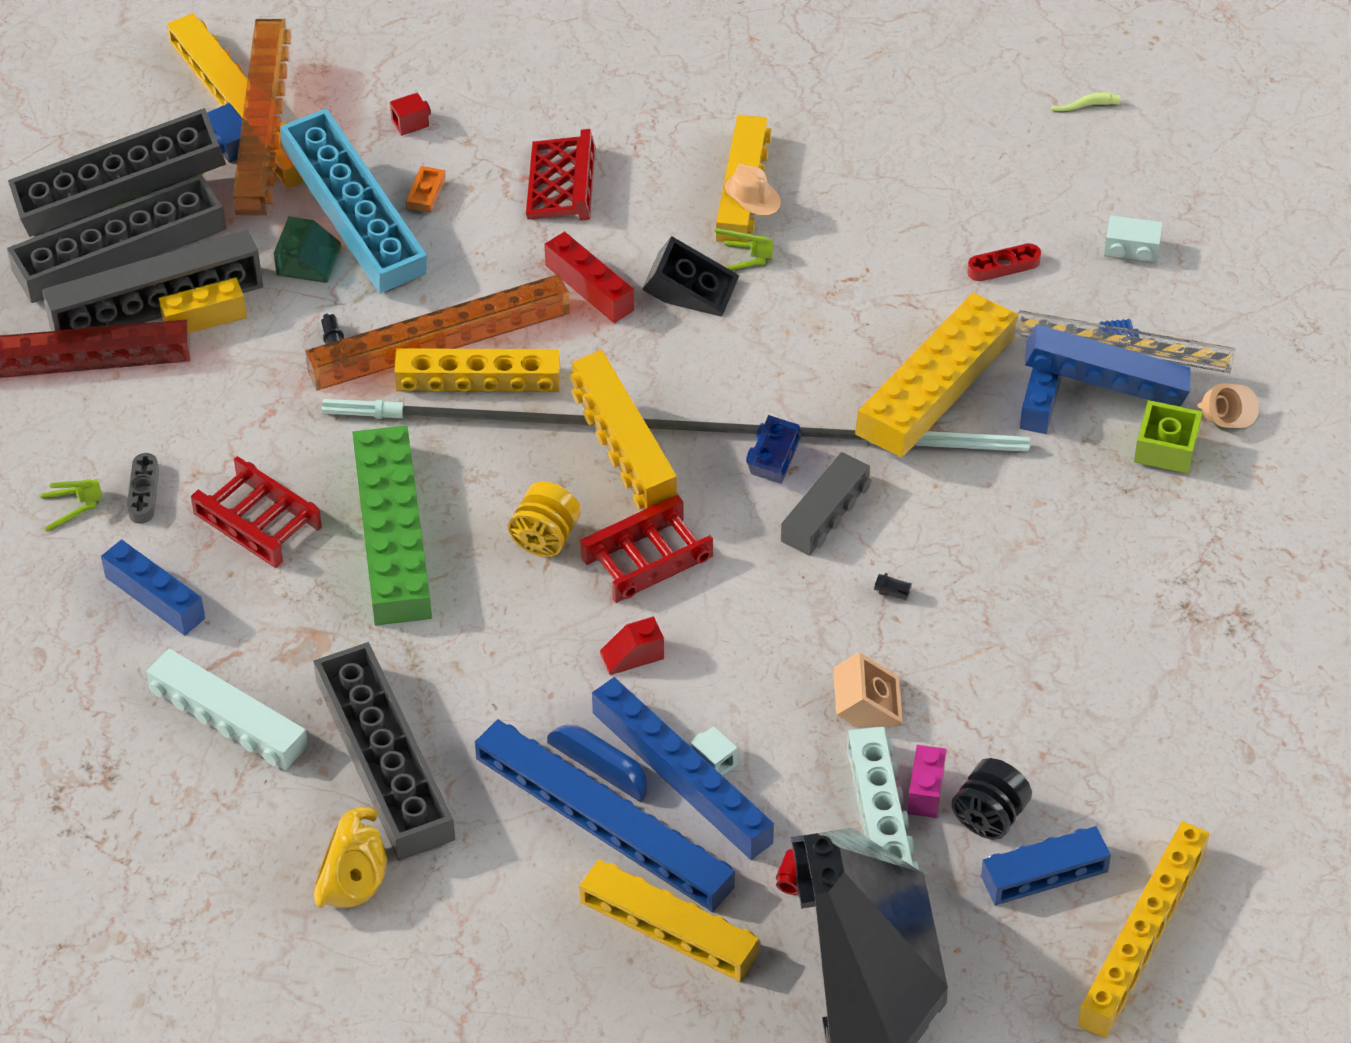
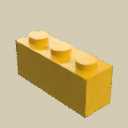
(205, 305)

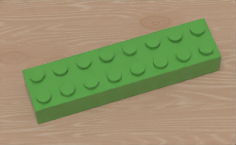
(391, 525)

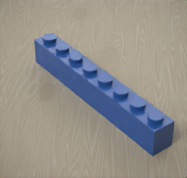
(683, 768)

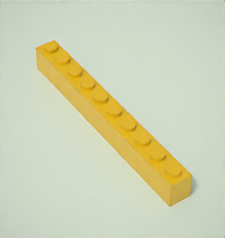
(220, 77)

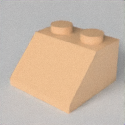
(867, 693)

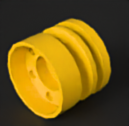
(544, 519)

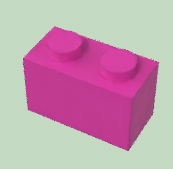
(926, 781)

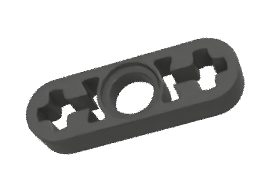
(147, 497)

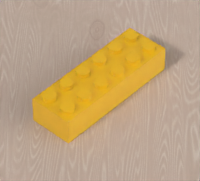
(622, 431)

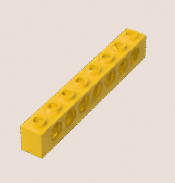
(1143, 930)

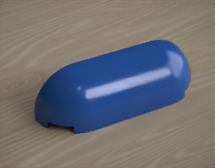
(600, 758)

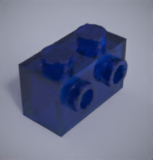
(774, 449)

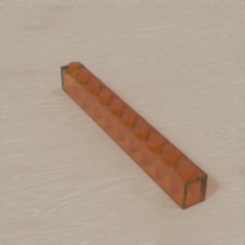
(262, 117)
(440, 329)

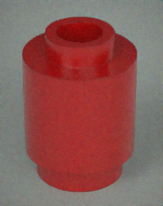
(787, 874)

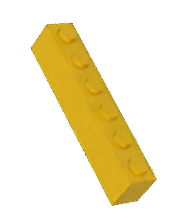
(749, 149)
(669, 920)

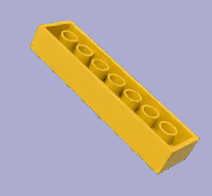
(936, 375)

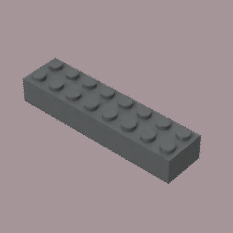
(116, 172)
(118, 236)
(133, 290)
(384, 751)

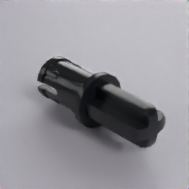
(331, 329)

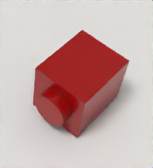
(410, 113)

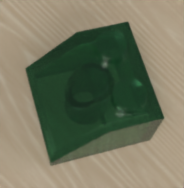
(306, 251)

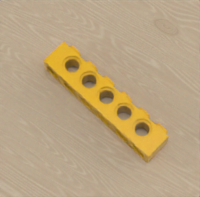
(477, 370)

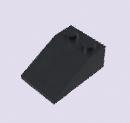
(690, 279)

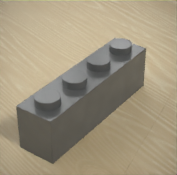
(825, 504)

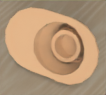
(752, 191)
(1230, 405)

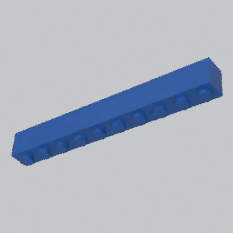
(606, 815)

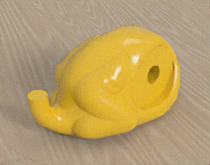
(352, 863)

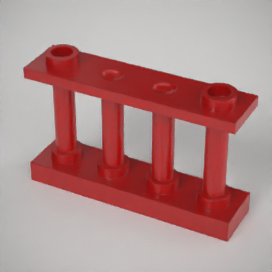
(646, 525)
(249, 533)

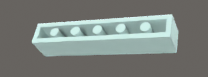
(227, 709)

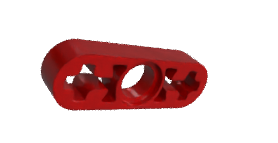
(986, 265)

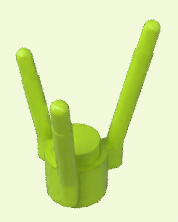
(760, 247)
(86, 491)

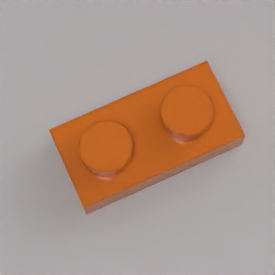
(425, 189)

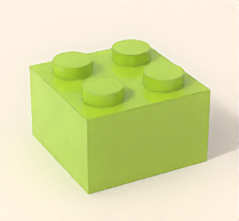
(1168, 436)

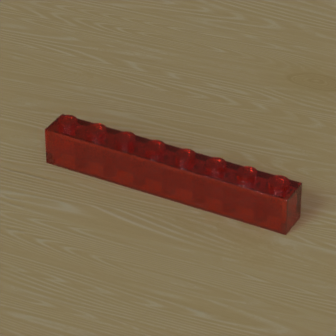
(94, 348)

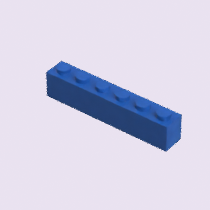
(1107, 366)

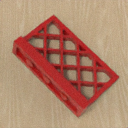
(580, 175)

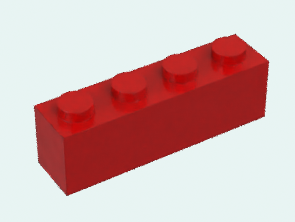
(589, 277)

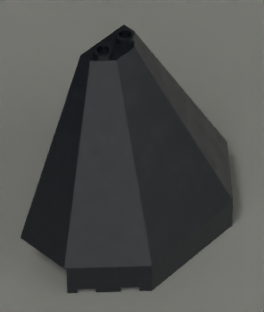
(874, 938)

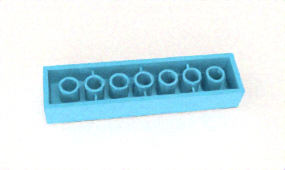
(353, 200)

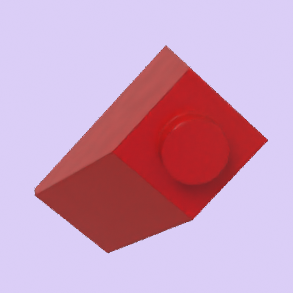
(634, 646)

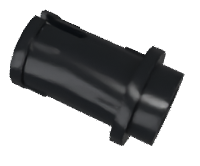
(892, 586)

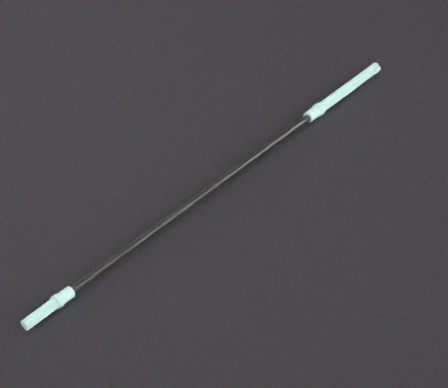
(388, 409)

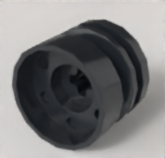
(991, 798)

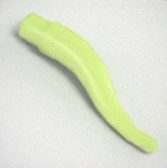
(1098, 98)

